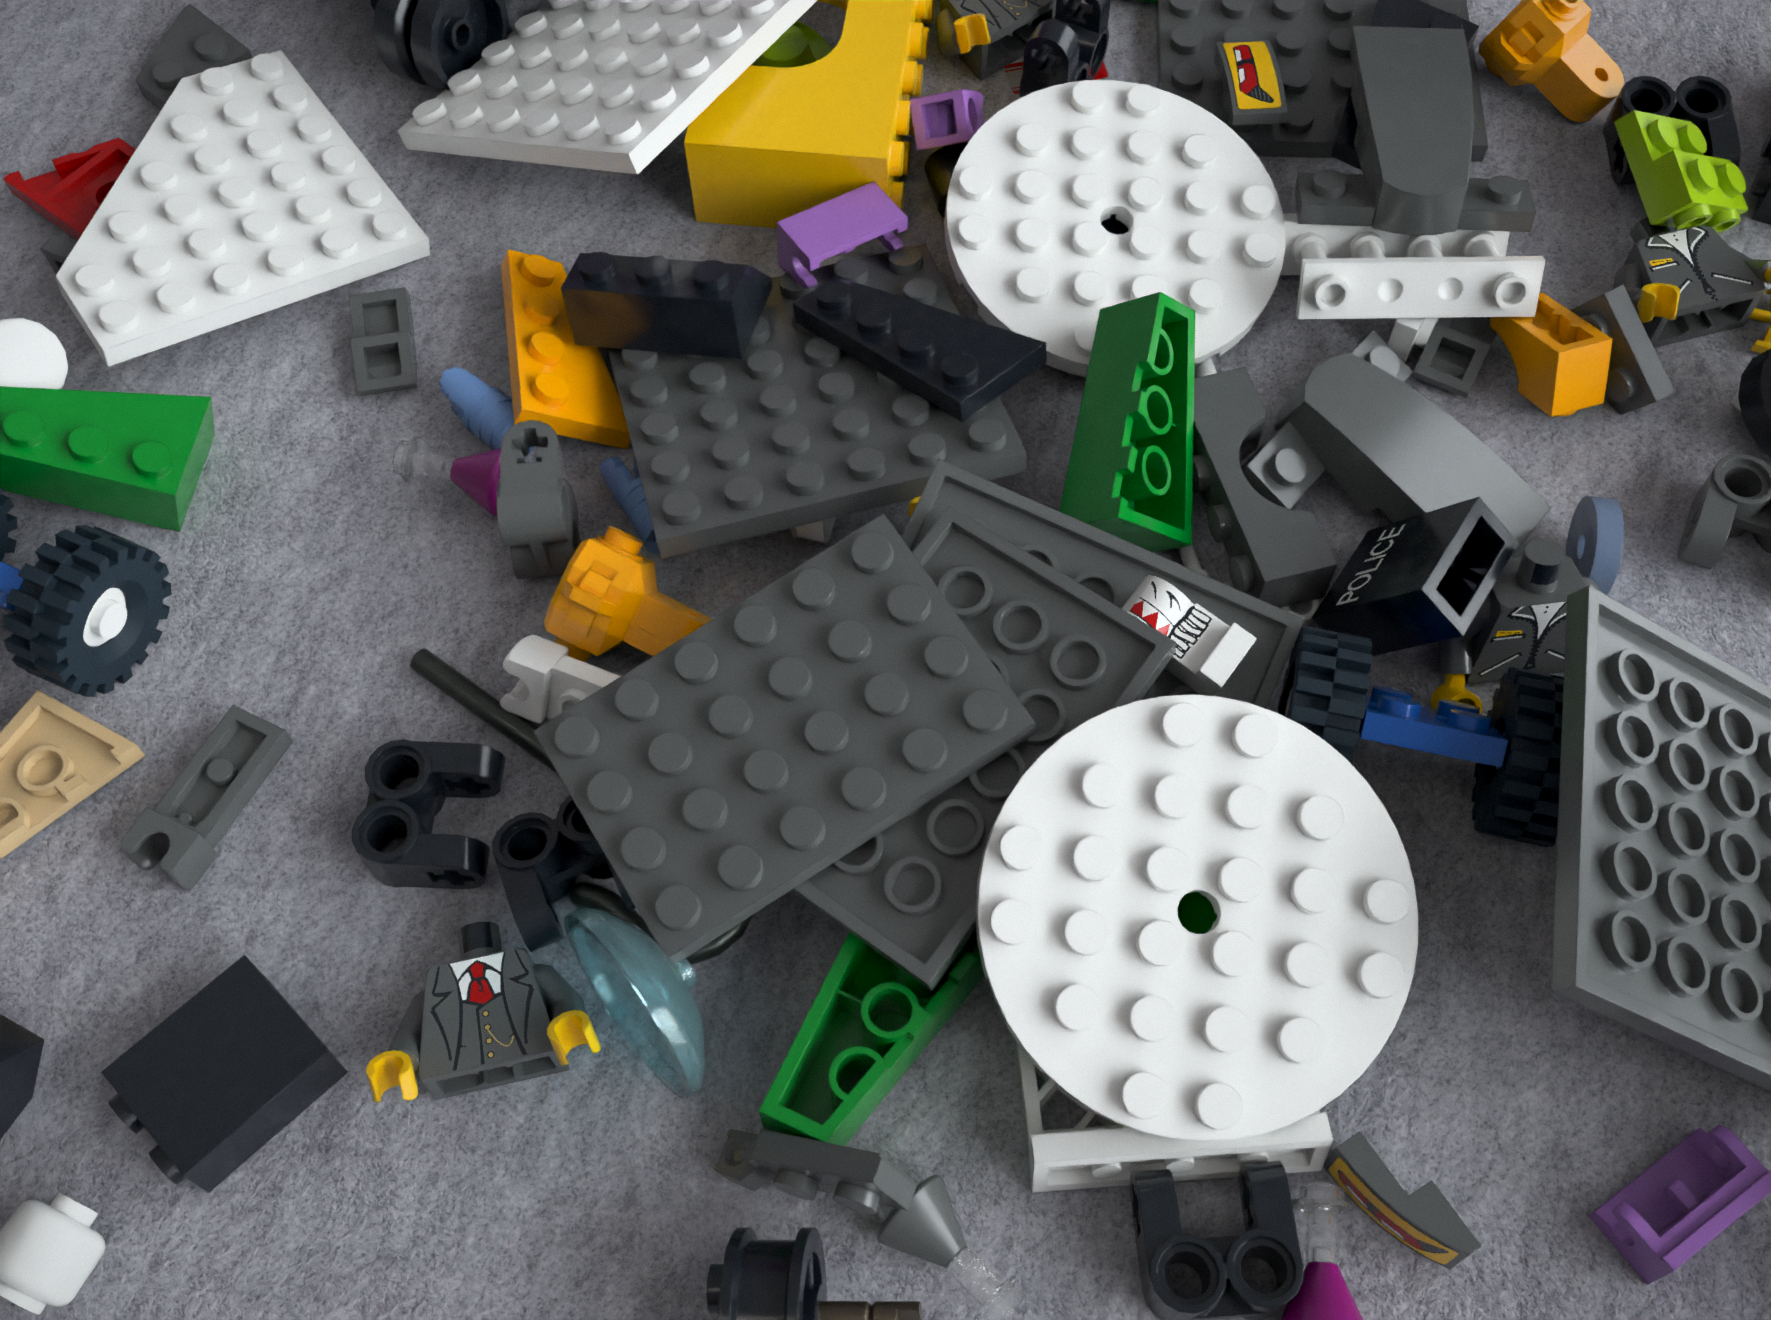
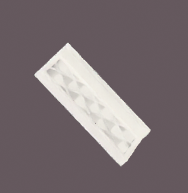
(1109, 1153)

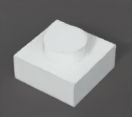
(1410, 332)

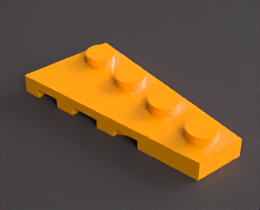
(548, 372)

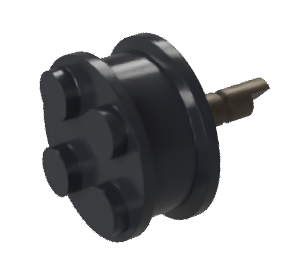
(786, 1283)

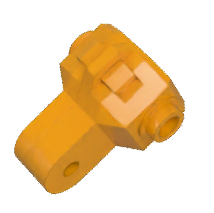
(1550, 48)
(614, 599)

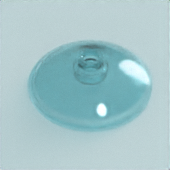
(643, 995)

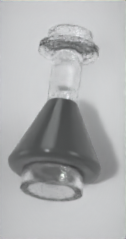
(935, 1236)

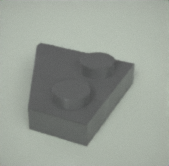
(187, 49)
(1634, 367)

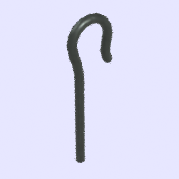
(521, 733)

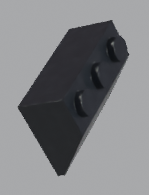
(664, 304)

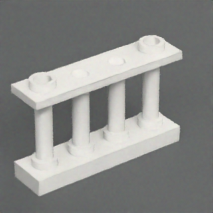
(1394, 275)

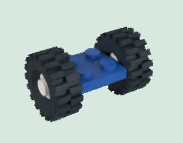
(82, 606)
(1513, 745)

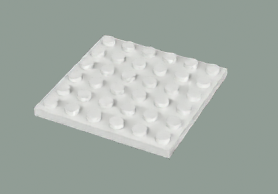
(598, 80)

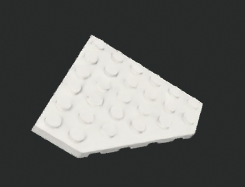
(231, 212)

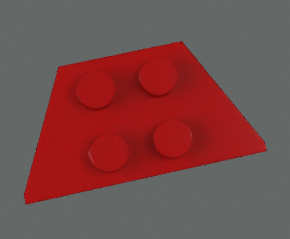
(76, 187)

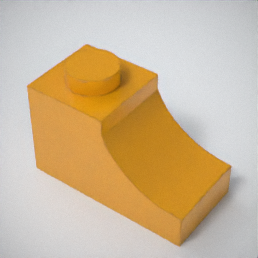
(1557, 357)

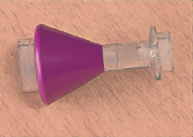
(474, 474)
(1323, 1288)

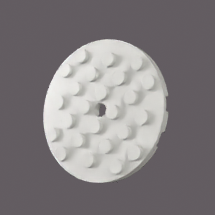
(1069, 156)
(1175, 1024)

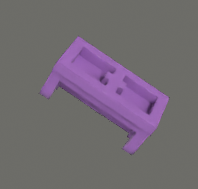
(837, 228)
(1683, 1201)

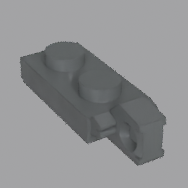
(805, 1166)

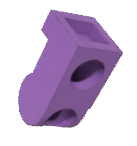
(946, 118)

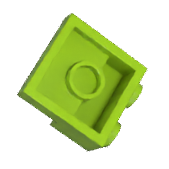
(1676, 178)

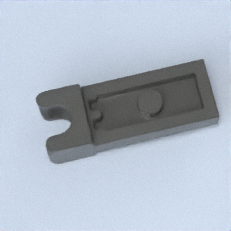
(206, 798)

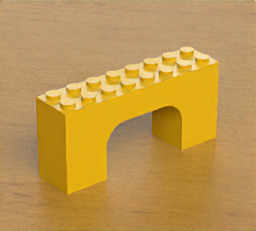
(814, 129)

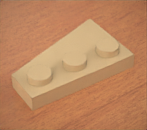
(52, 764)

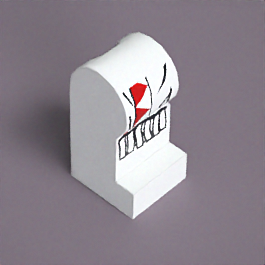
(1204, 644)

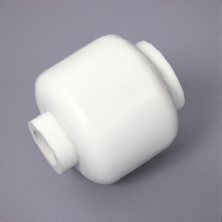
(47, 1252)

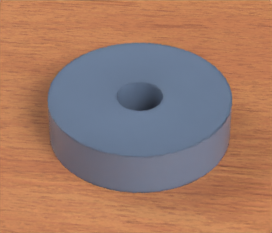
(1597, 540)

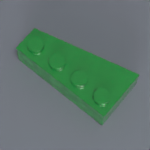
(1137, 426)
(106, 450)
(861, 1041)

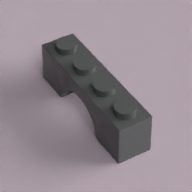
(1271, 548)

